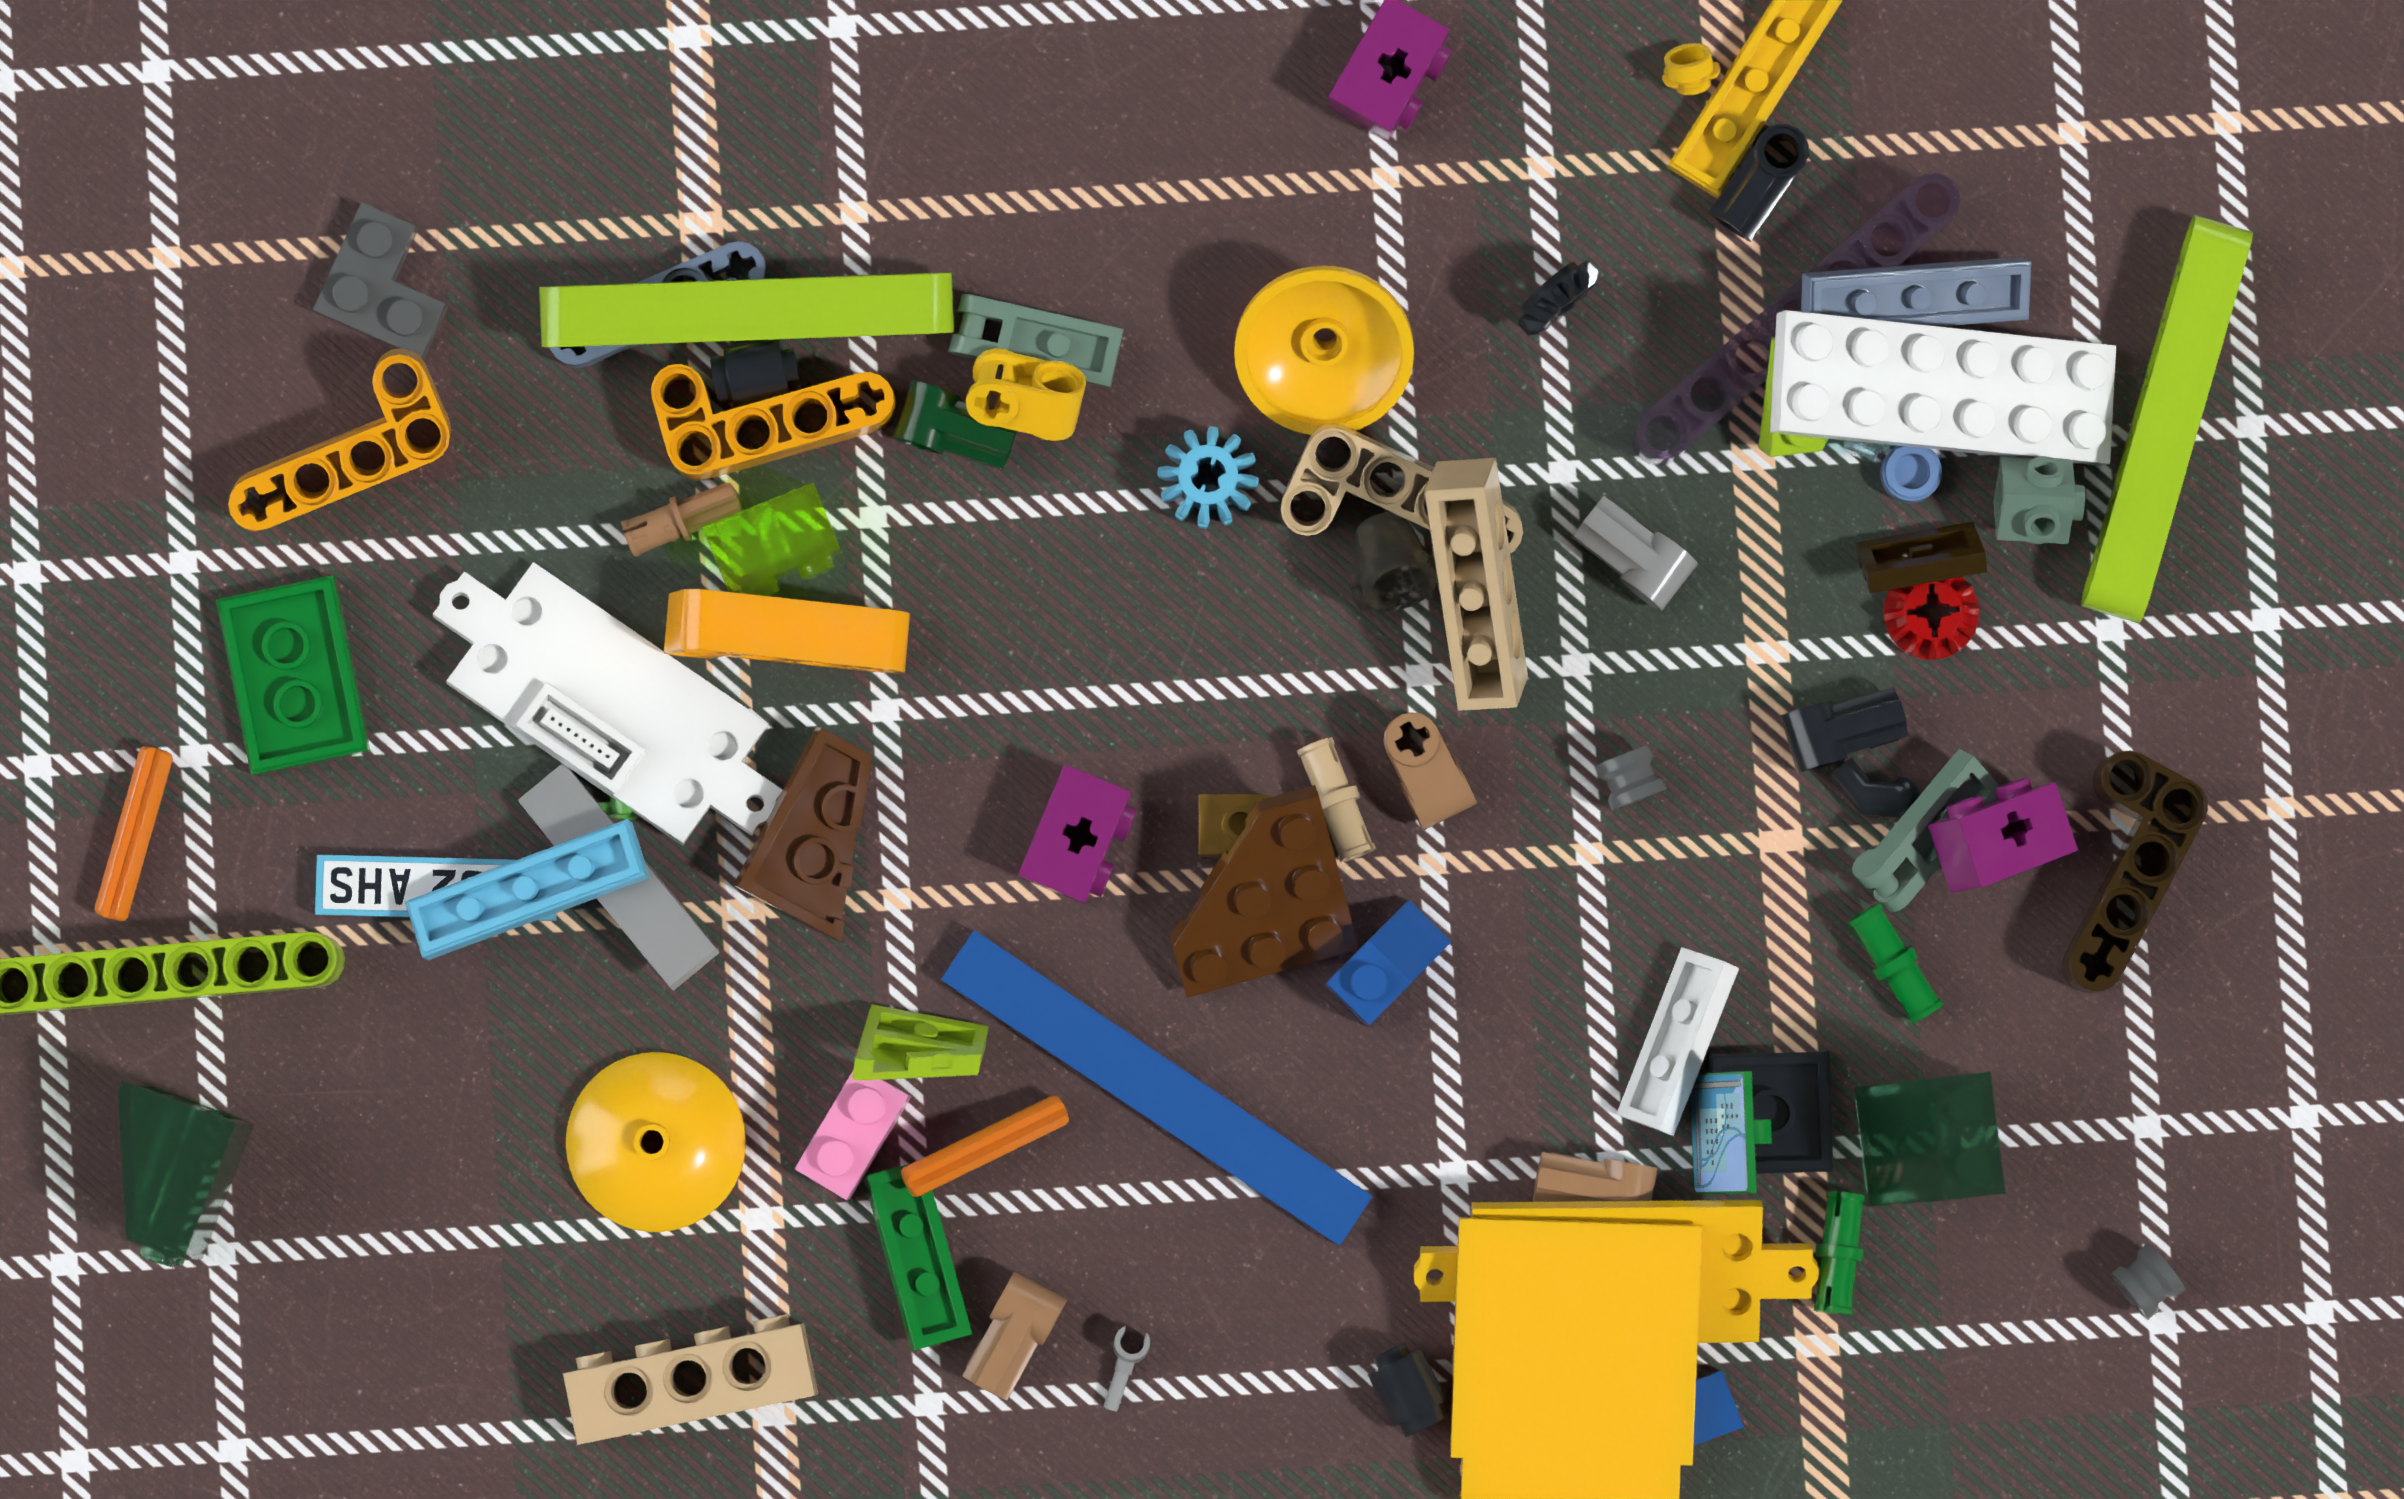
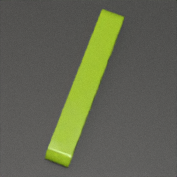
(746, 309)
(2166, 419)
(164, 975)

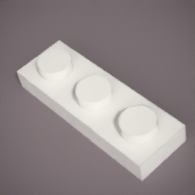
(1677, 1041)

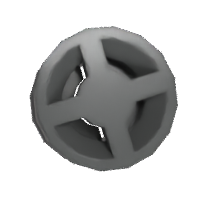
(1630, 777)
(2147, 1281)

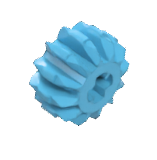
(1227, 482)

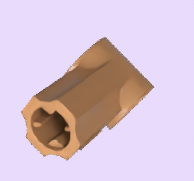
(1576, 1179)
(1018, 1326)

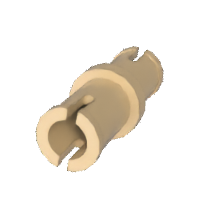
(1336, 799)

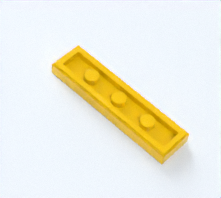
(1750, 91)

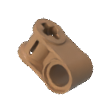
(1431, 780)

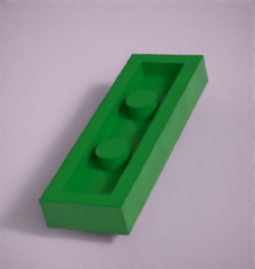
(917, 1261)

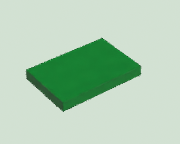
(293, 675)

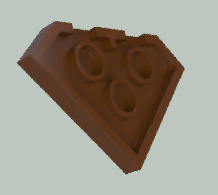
(1267, 900)

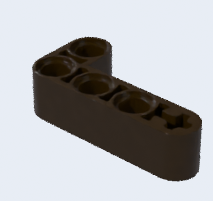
(2123, 876)

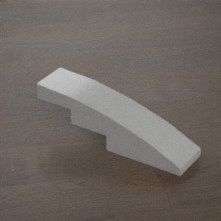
(644, 910)

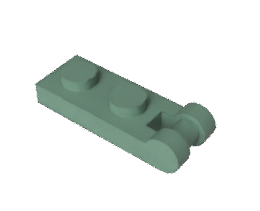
(1039, 335)
(1911, 838)

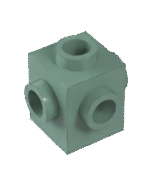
(2036, 500)

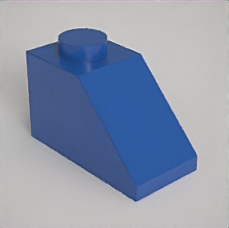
(1388, 963)

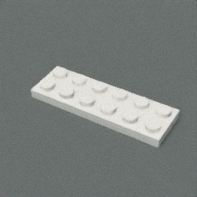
(1942, 388)

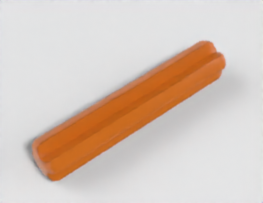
(133, 833)
(984, 1146)

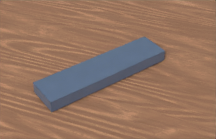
(1924, 292)

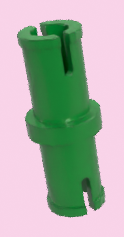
(1895, 963)
(1839, 1253)

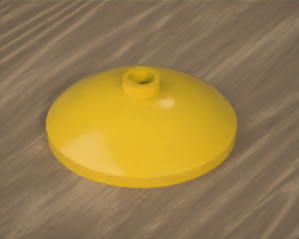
(1317, 381)
(699, 1150)

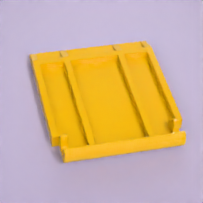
(1574, 1358)

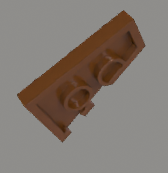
(810, 836)

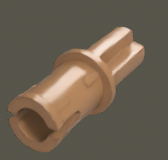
(680, 518)

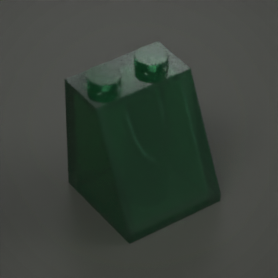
(1929, 1140)
(175, 1170)

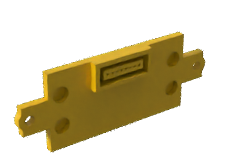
(1733, 1268)

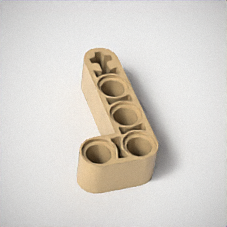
(1355, 478)

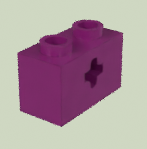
(1393, 34)
(2003, 836)
(1049, 857)

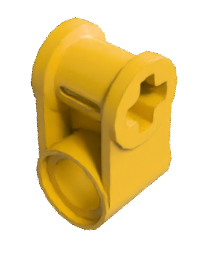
(1031, 395)

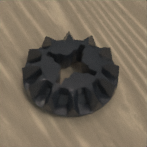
(1557, 296)

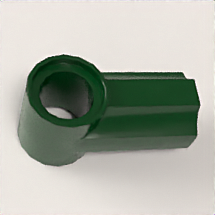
(940, 422)

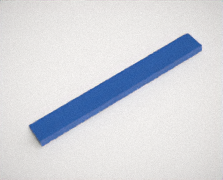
(1156, 1088)

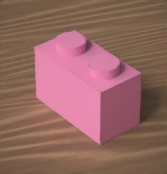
(852, 1134)

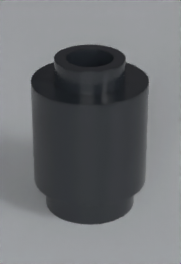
(754, 372)
(1408, 1389)

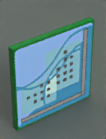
(1725, 1133)

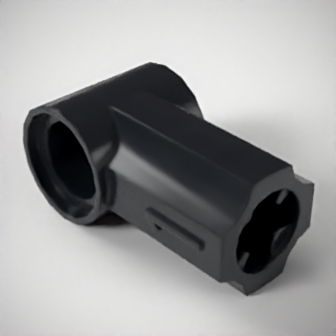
(1758, 185)
(1830, 732)

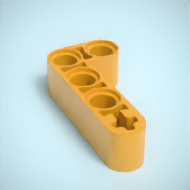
(776, 412)
(336, 456)
(785, 631)

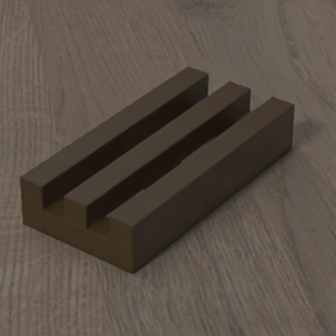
(1921, 557)

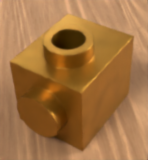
(1223, 820)

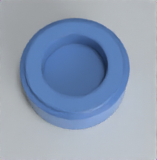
(1910, 473)

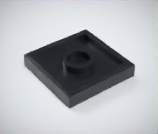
(1797, 1099)

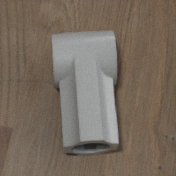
(1647, 562)

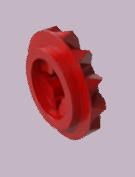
(1914, 634)

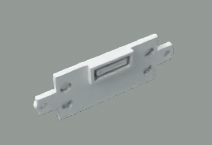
(607, 703)

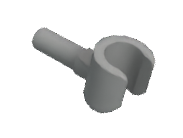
(1123, 1368)

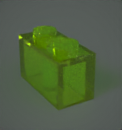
(774, 542)

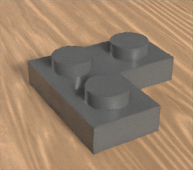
(364, 289)

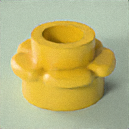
(1690, 68)

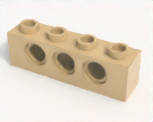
(1476, 584)
(601, 1415)

